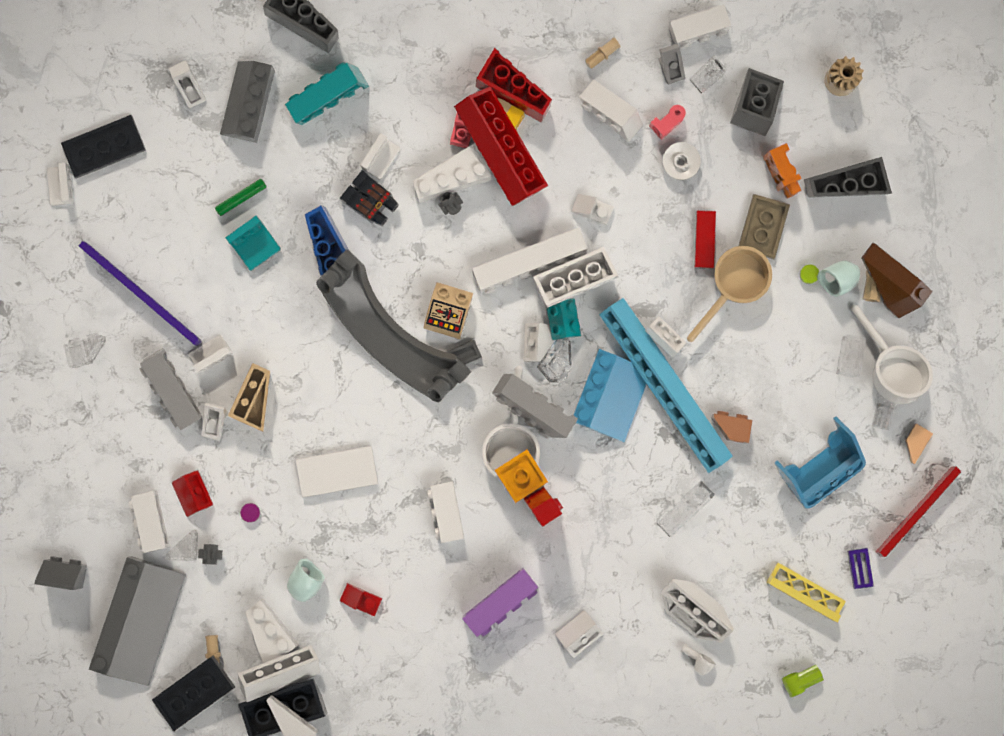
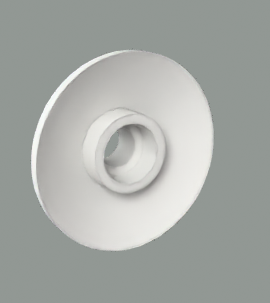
(686, 153)

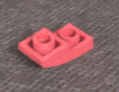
(460, 135)

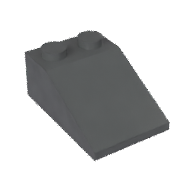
(757, 102)

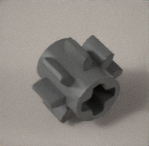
(450, 203)
(210, 554)

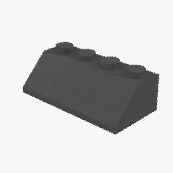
(247, 100)

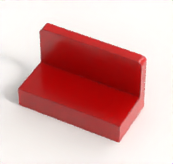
(192, 493)

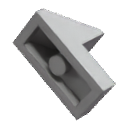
(672, 63)

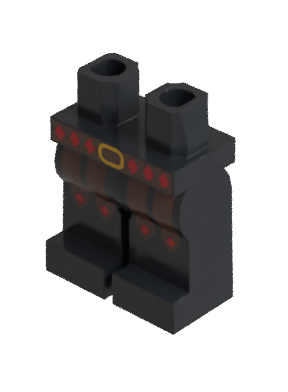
(375, 201)

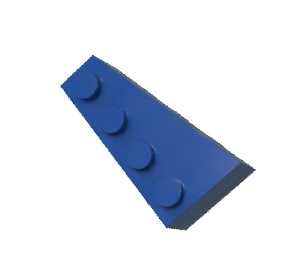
(325, 238)

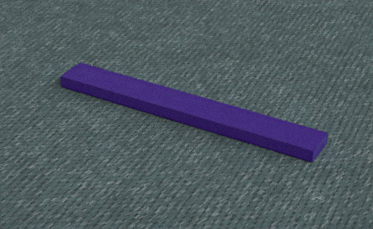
(140, 293)

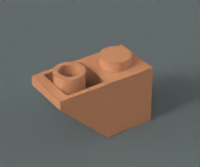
(733, 428)

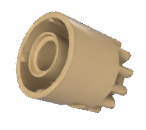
(843, 76)

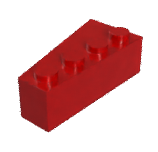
(513, 86)
(543, 506)

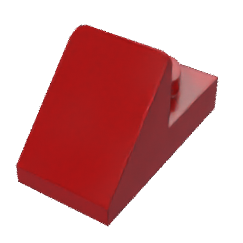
(360, 599)

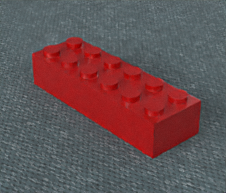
(501, 145)

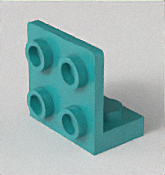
(253, 243)

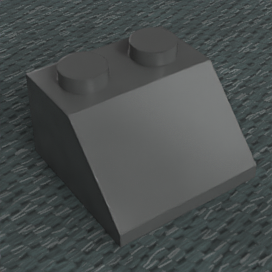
(61, 574)

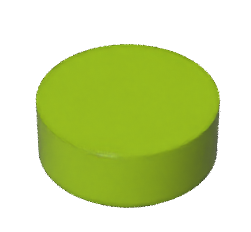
(809, 274)

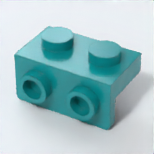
(564, 320)

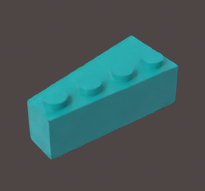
(326, 93)

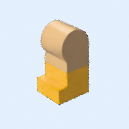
(514, 114)

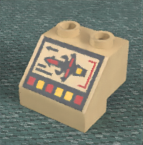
(448, 310)

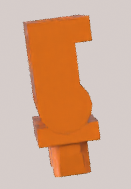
(782, 171)

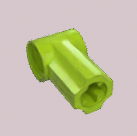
(798, 682)

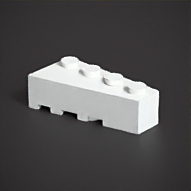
(456, 173)

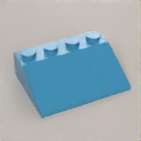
(610, 396)

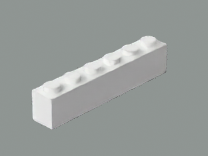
(530, 259)

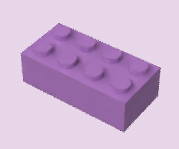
(499, 602)

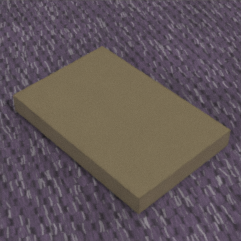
(764, 225)

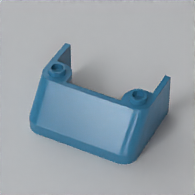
(827, 470)

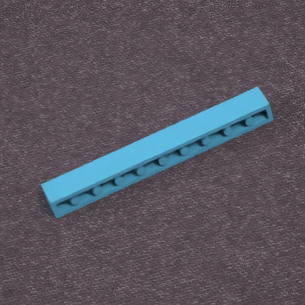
(666, 385)

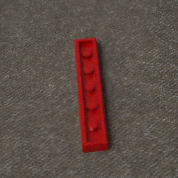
(918, 511)

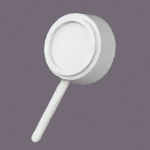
(900, 371)
(508, 441)

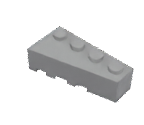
(170, 389)
(533, 407)

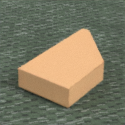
(917, 441)

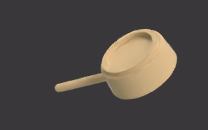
(740, 277)

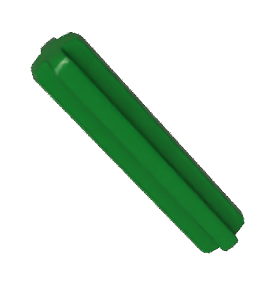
(240, 197)

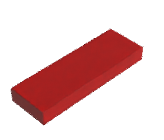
(705, 239)

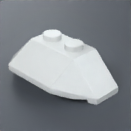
(696, 611)

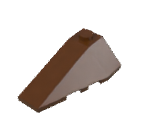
(898, 286)

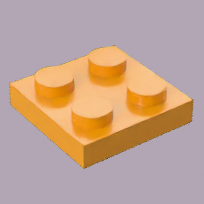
(521, 476)

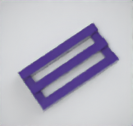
(853, 570)

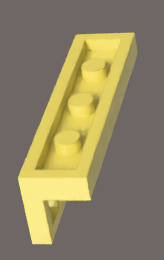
(815, 605)

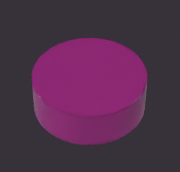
(250, 512)

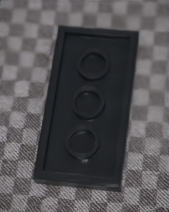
(103, 146)
(193, 693)

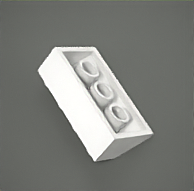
(575, 277)

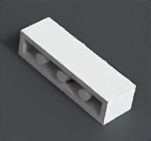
(279, 673)

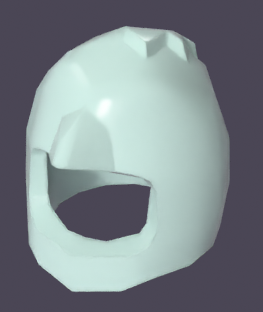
(845, 275)
(304, 586)

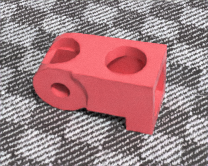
(669, 122)

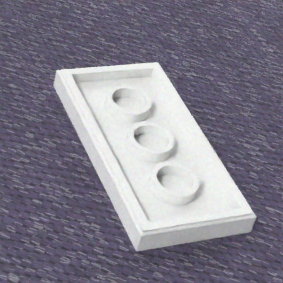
(336, 471)

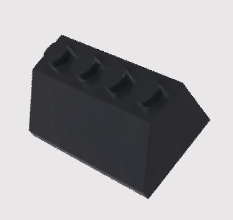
(301, 698)

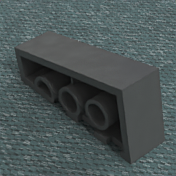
(304, 21)
(855, 180)

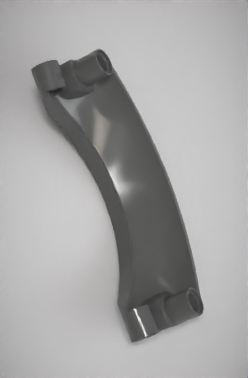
(357, 307)

